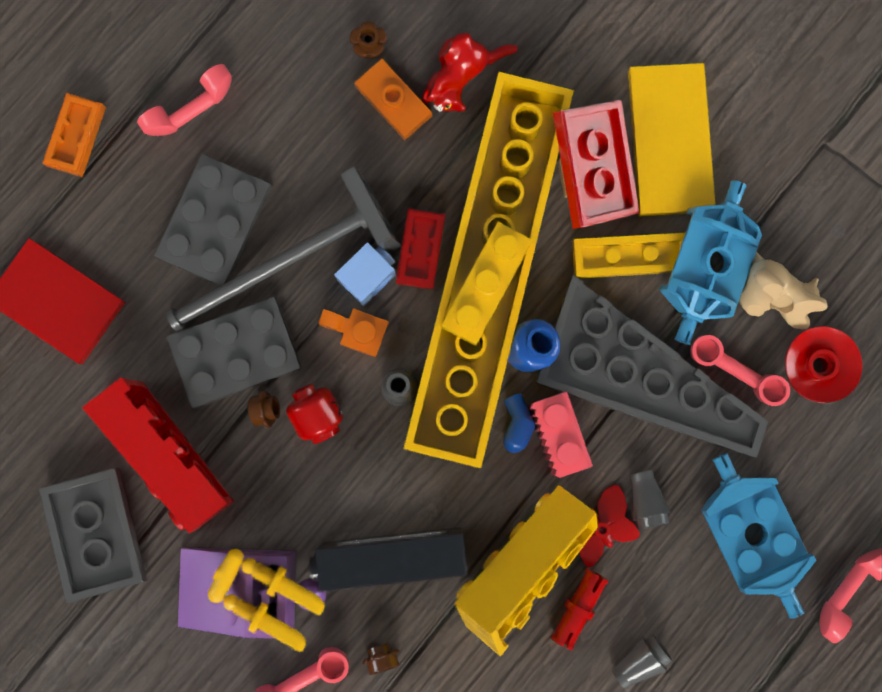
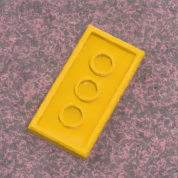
(671, 138)

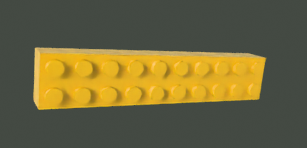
(510, 188)

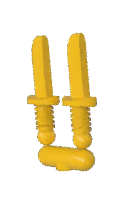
(258, 617)

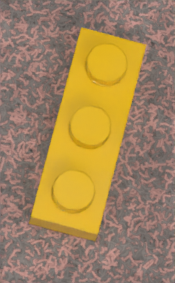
(626, 255)
(486, 283)

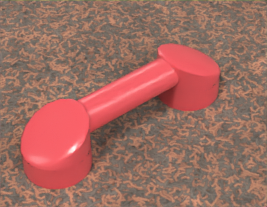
(158, 123)
(767, 388)
(835, 623)
(330, 667)

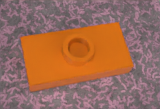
(393, 99)
(74, 135)

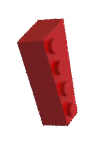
(159, 453)

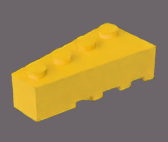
(525, 567)

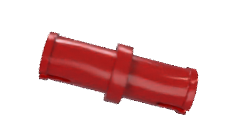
(579, 609)

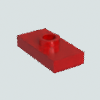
(420, 249)

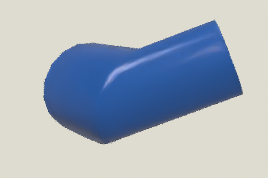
(521, 425)

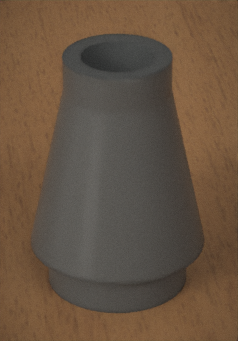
(402, 398)
(648, 502)
(642, 662)

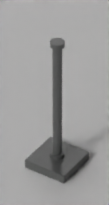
(366, 214)

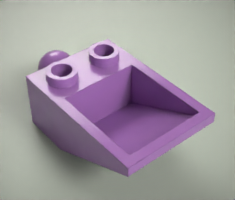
(196, 577)

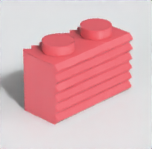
(560, 435)

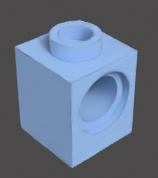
(366, 273)

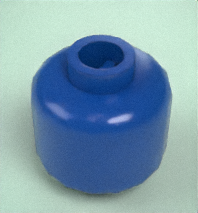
(534, 345)

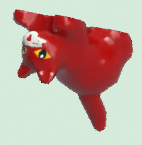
(460, 62)

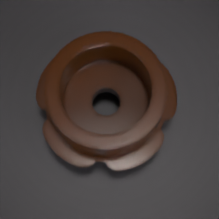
(368, 49)
(263, 409)
(381, 659)

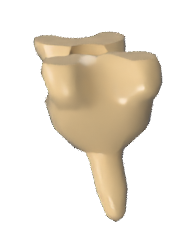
(773, 287)

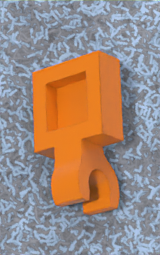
(360, 332)

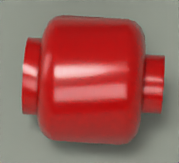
(314, 414)

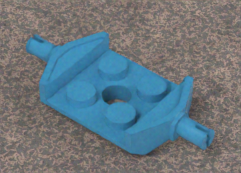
(693, 284)
(779, 558)

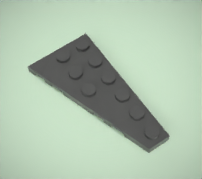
(635, 373)

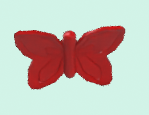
(611, 526)

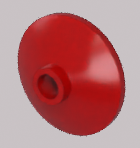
(840, 361)

